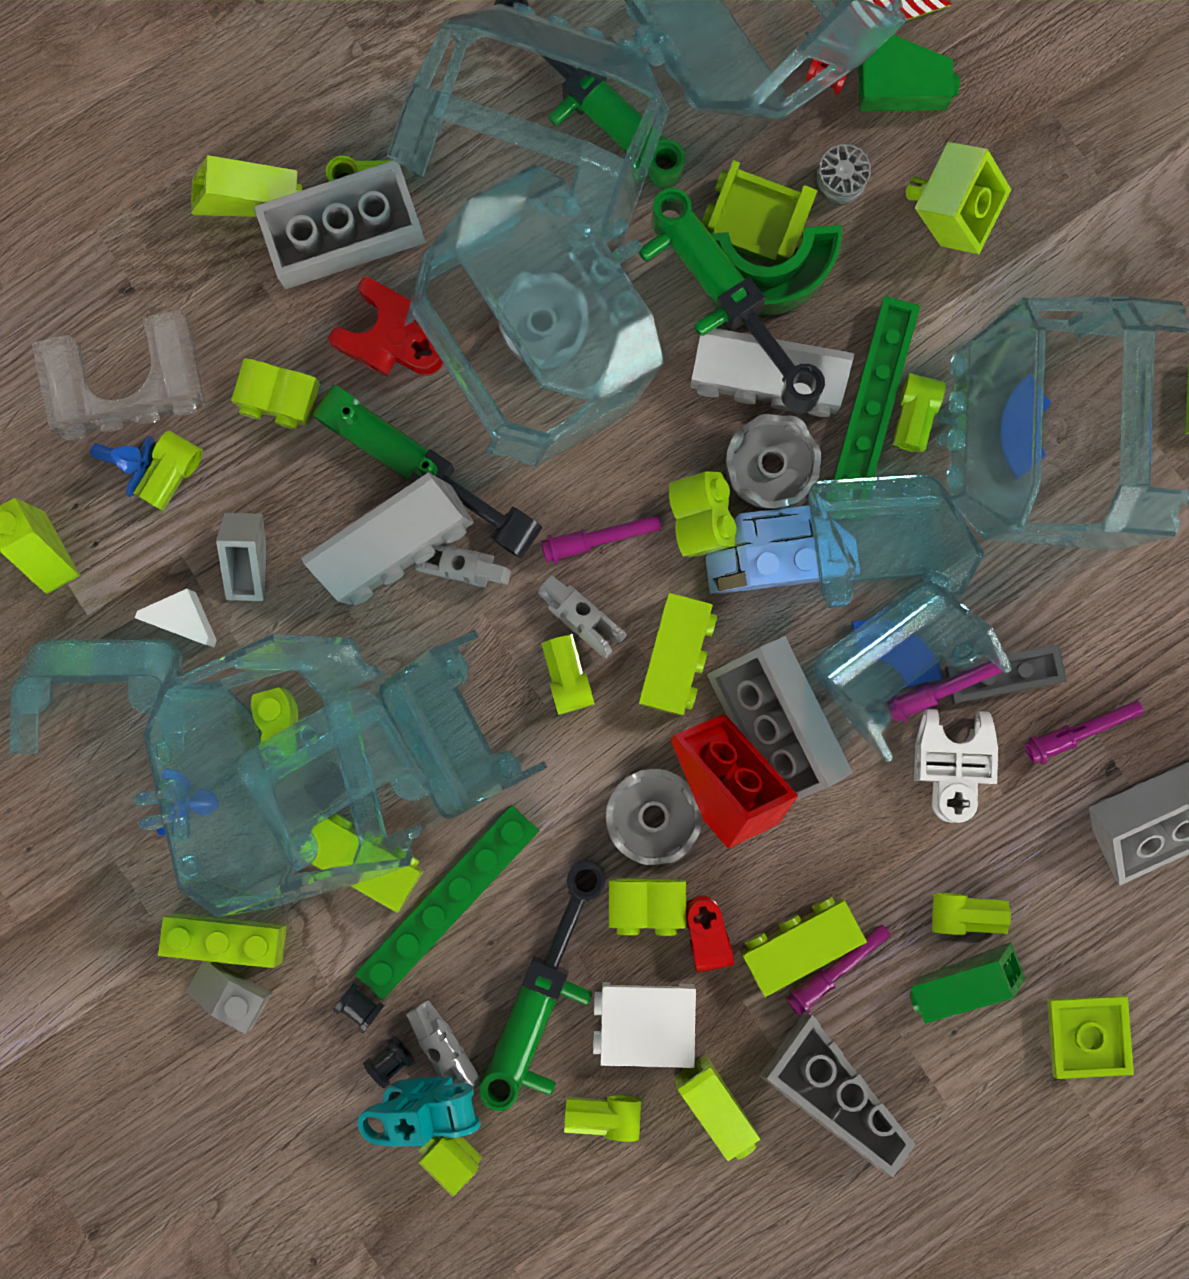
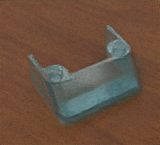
(898, 649)
(137, 661)
(443, 733)

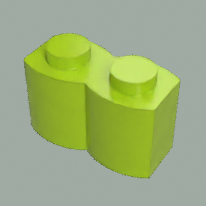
(275, 393)
(702, 514)
(273, 711)
(647, 904)
(450, 1161)

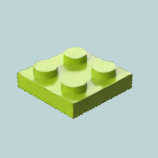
(1090, 1036)

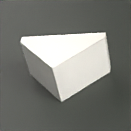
(181, 615)

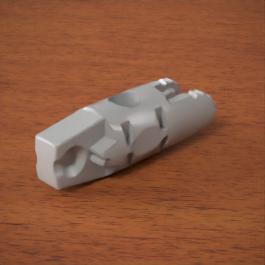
(476, 571)
(580, 615)
(441, 1045)

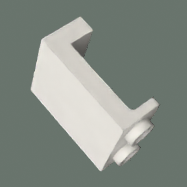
(646, 1025)

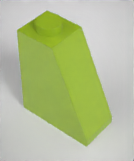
(237, 186)
(34, 545)
(717, 1109)

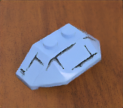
(768, 552)

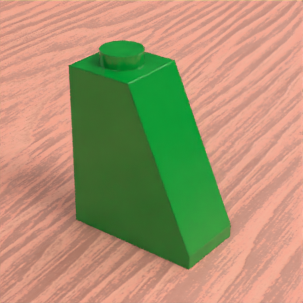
(906, 78)
(968, 984)

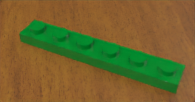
(877, 389)
(447, 902)

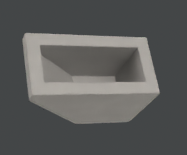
(242, 556)
(228, 996)

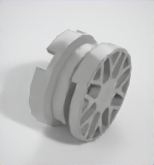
(842, 174)

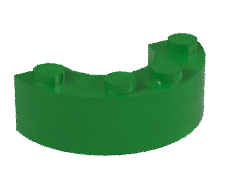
(798, 278)

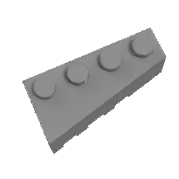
(826, 1086)

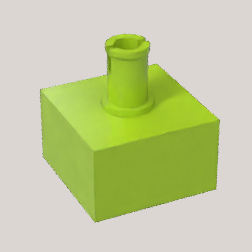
(961, 197)

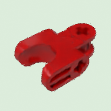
(389, 338)

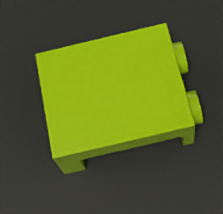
(759, 214)

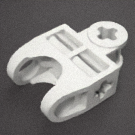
(953, 780)

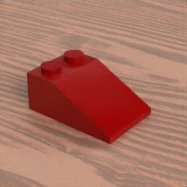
(731, 781)

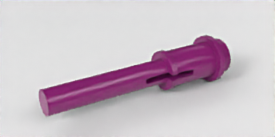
(580, 541)
(928, 695)
(1066, 738)
(822, 981)

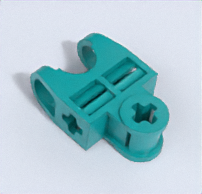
(422, 1111)

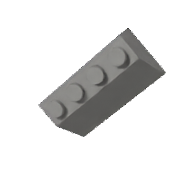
(339, 224)
(740, 367)
(389, 540)
(781, 717)
(1144, 825)

